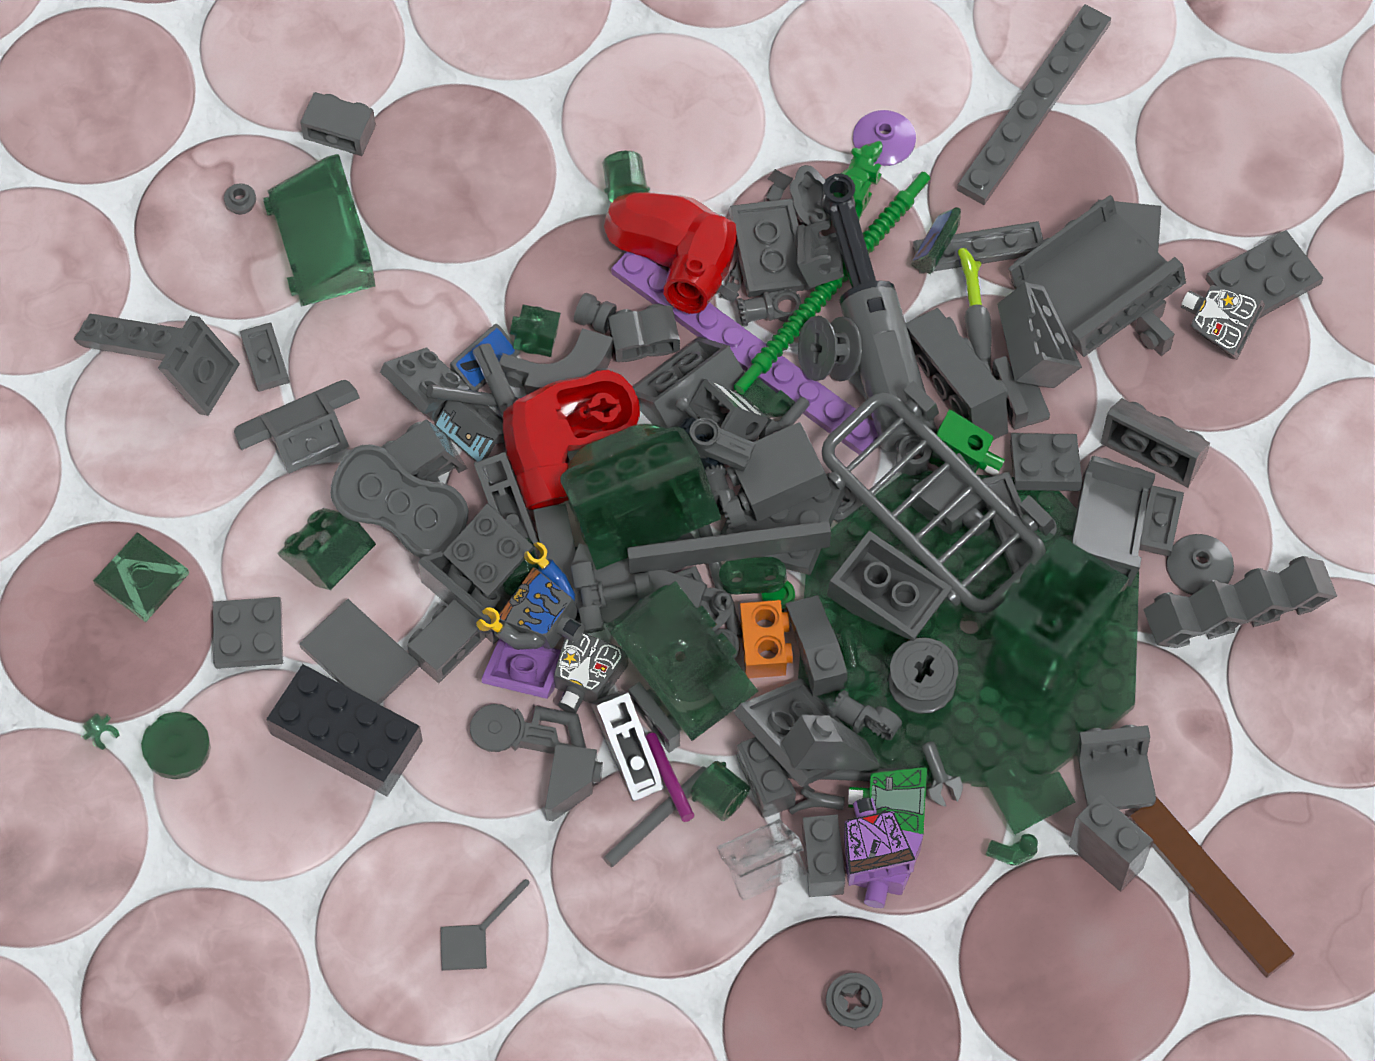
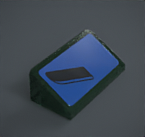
(937, 240)

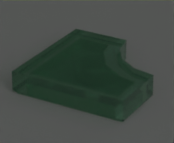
(1026, 796)

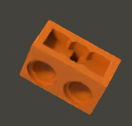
(761, 639)

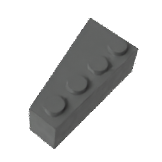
(959, 372)

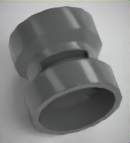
(594, 312)

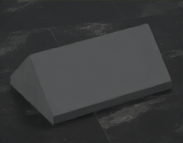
(450, 583)

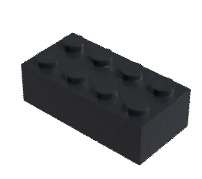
(344, 730)

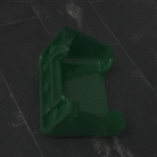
(321, 233)

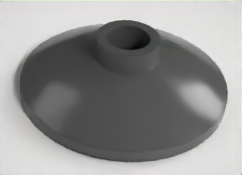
(1189, 573)

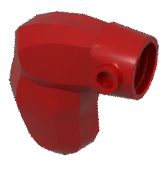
(677, 235)
(561, 420)

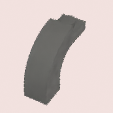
(589, 355)

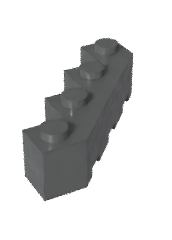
(1255, 599)

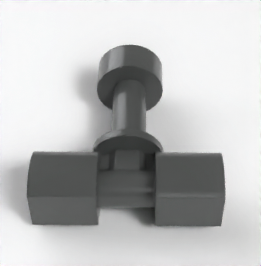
(595, 595)

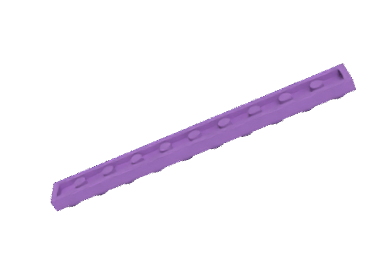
(825, 406)

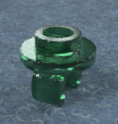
(95, 727)

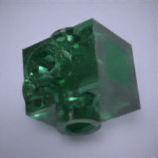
(535, 330)

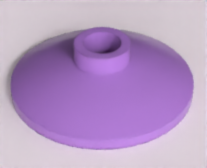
(896, 145)

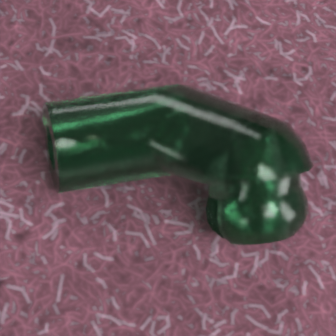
(1015, 853)

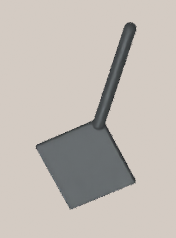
(466, 945)

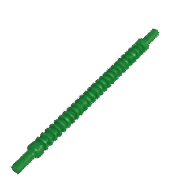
(763, 361)

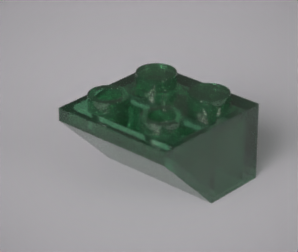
(326, 548)

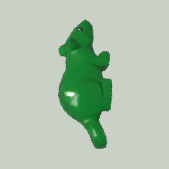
(864, 173)

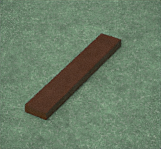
(1213, 888)

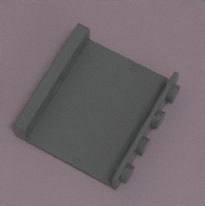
(1098, 275)

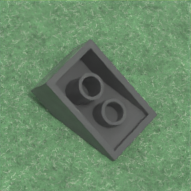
(887, 588)

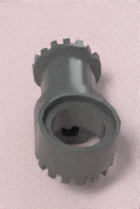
(767, 306)
(725, 497)
(857, 715)

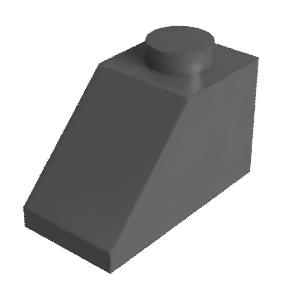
(571, 779)

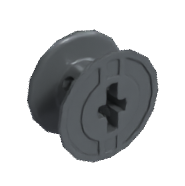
(829, 348)
(911, 662)

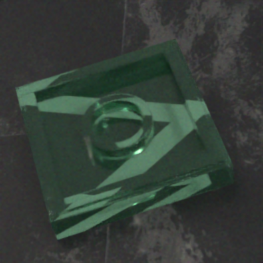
(141, 577)

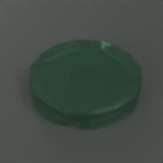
(176, 745)

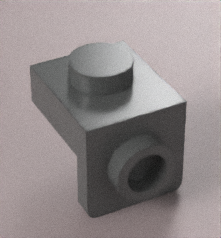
(1153, 331)

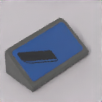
(466, 364)

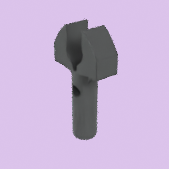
(787, 420)
(940, 776)

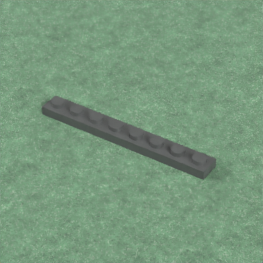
(1034, 104)

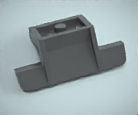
(303, 428)

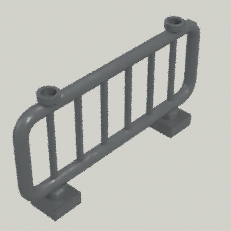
(920, 404)

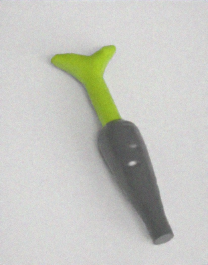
(976, 316)

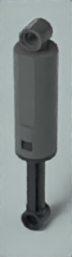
(873, 305)

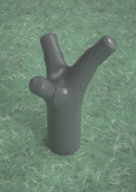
(818, 799)

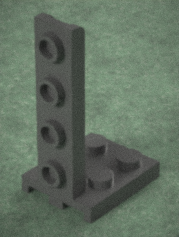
(189, 355)

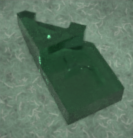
(767, 400)

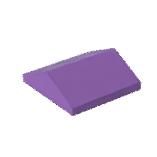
(522, 670)

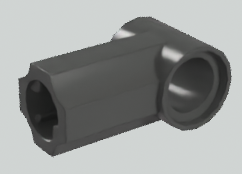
(723, 445)

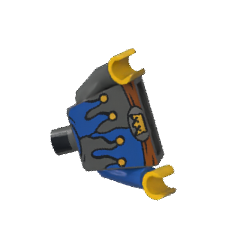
(538, 610)

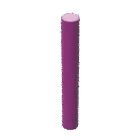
(669, 778)

